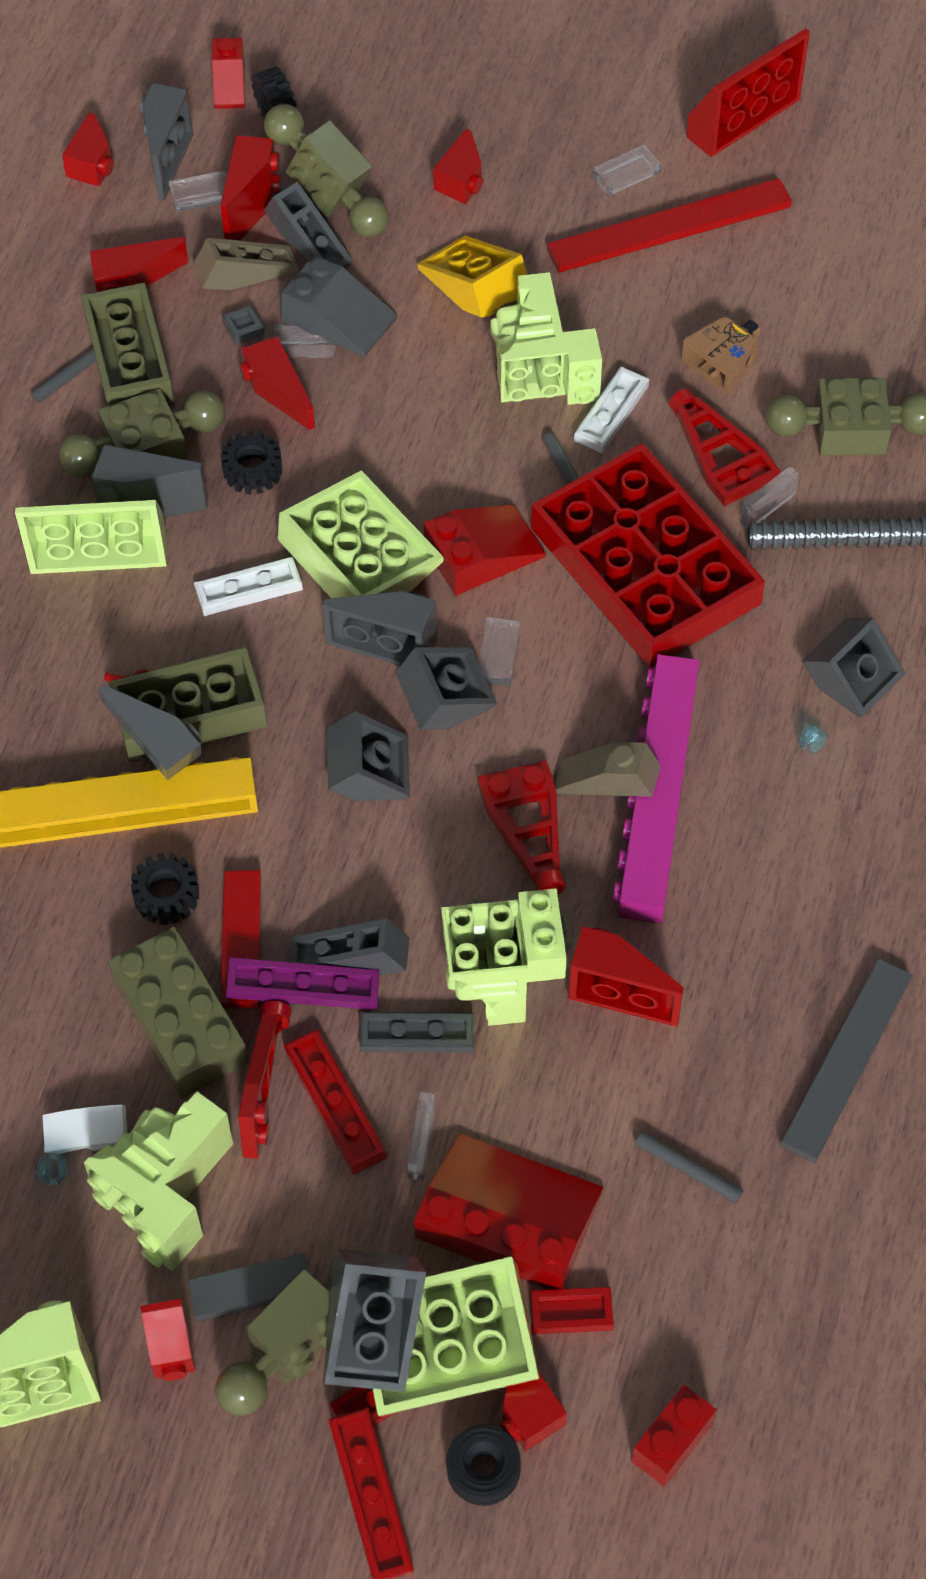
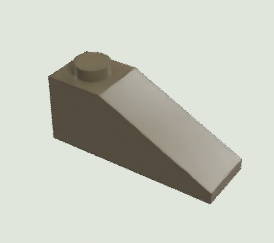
(237, 264)
(610, 771)

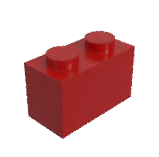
(674, 1435)

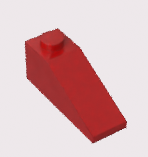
(137, 263)
(276, 380)

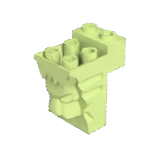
(535, 352)
(502, 947)
(155, 1172)

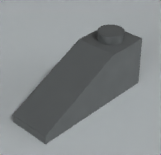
(304, 226)
(156, 732)
(362, 945)

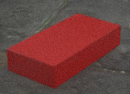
(572, 1310)

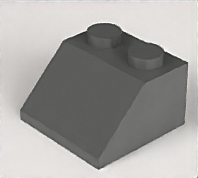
(854, 665)
(444, 686)
(367, 760)

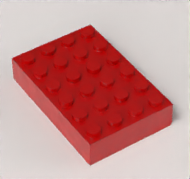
(647, 555)

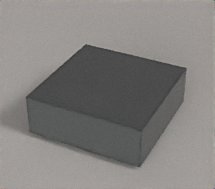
(243, 325)

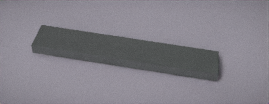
(846, 1061)

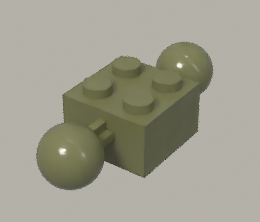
(327, 169)
(849, 416)
(143, 426)
(284, 1343)

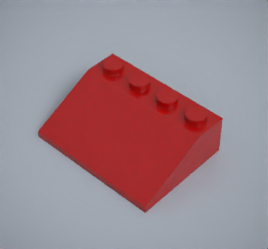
(750, 96)
(507, 1206)

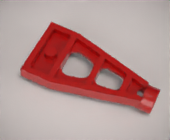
(737, 478)
(519, 787)
(254, 1103)

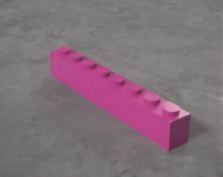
(655, 818)

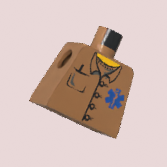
(722, 351)

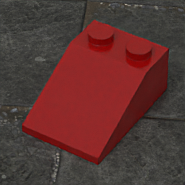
(249, 184)
(481, 545)
(621, 979)

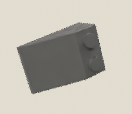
(167, 130)
(335, 306)
(142, 476)
(381, 624)
(372, 1319)

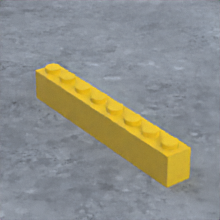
(126, 802)

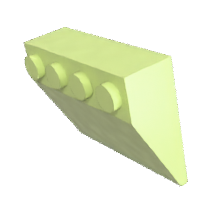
(93, 536)
(356, 541)
(467, 1338)
(45, 1365)

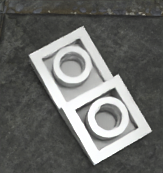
(84, 1128)

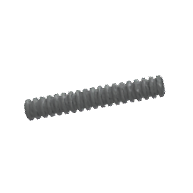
(837, 533)

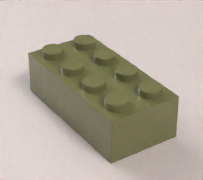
(126, 343)
(210, 693)
(178, 1012)

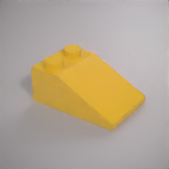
(475, 274)

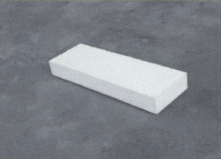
(611, 410)
(248, 586)

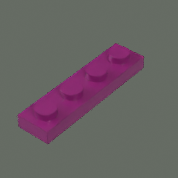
(302, 983)

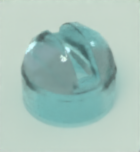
(813, 736)
(44, 1169)

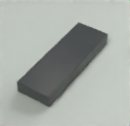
(417, 1032)
(243, 1287)

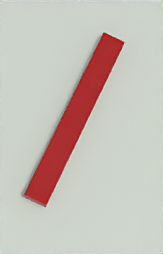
(668, 225)

